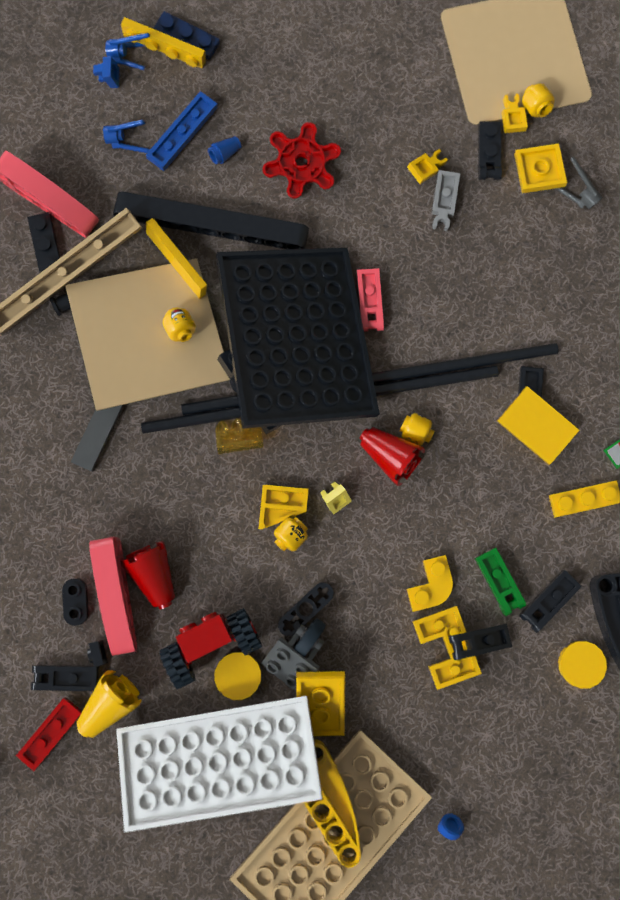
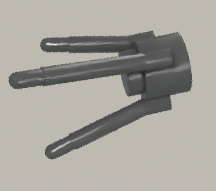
(590, 195)

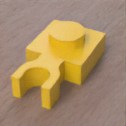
(513, 117)
(426, 167)

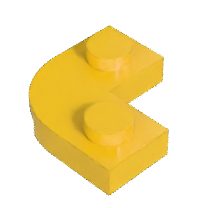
(438, 586)

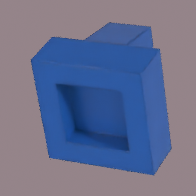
(108, 72)

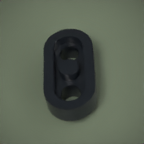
(78, 601)

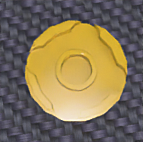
(582, 664)
(237, 676)

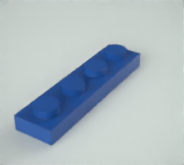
(181, 131)

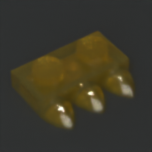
(237, 438)

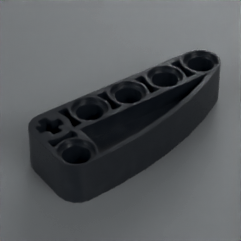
(608, 611)

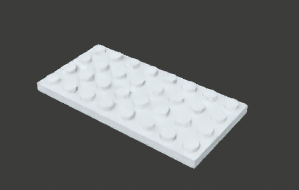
(217, 764)

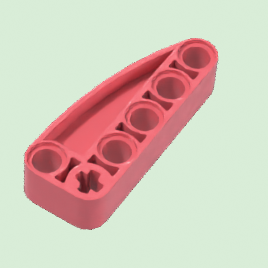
(46, 194)
(113, 594)

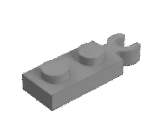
(445, 197)

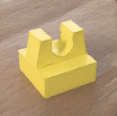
(336, 498)

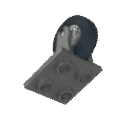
(286, 661)

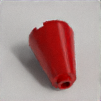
(391, 453)
(151, 574)

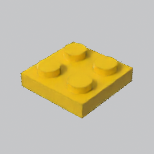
(540, 168)

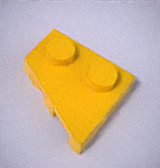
(281, 503)

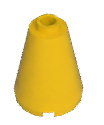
(108, 703)

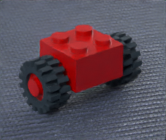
(202, 639)

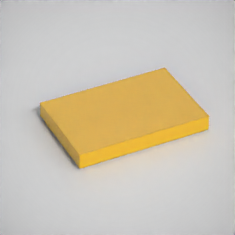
(538, 425)
(325, 700)

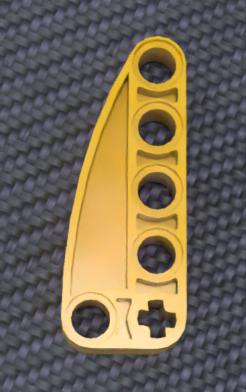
(339, 812)

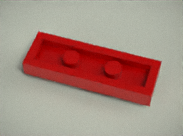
(49, 734)

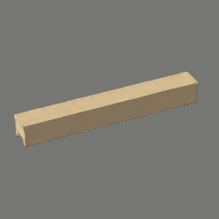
(67, 269)

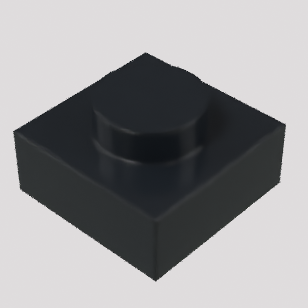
(97, 654)

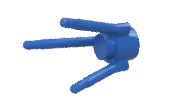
(118, 48)
(114, 134)

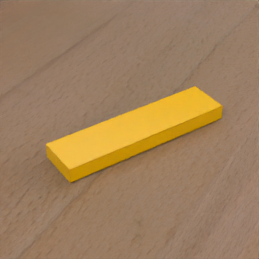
(176, 258)

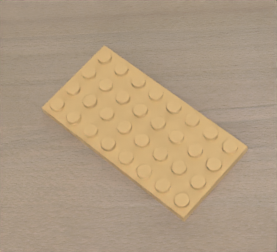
(296, 857)

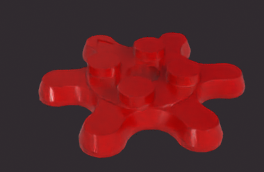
(307, 148)

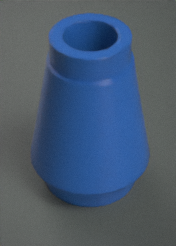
(224, 149)

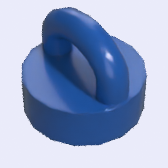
(451, 826)

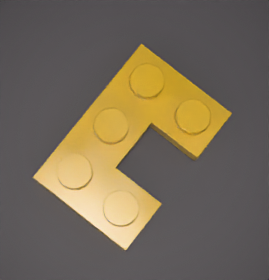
(445, 624)

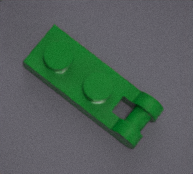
(500, 581)

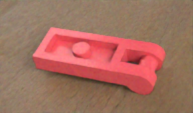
(370, 298)

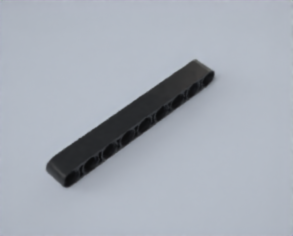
(214, 221)

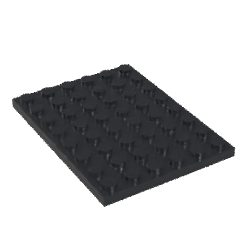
(296, 336)

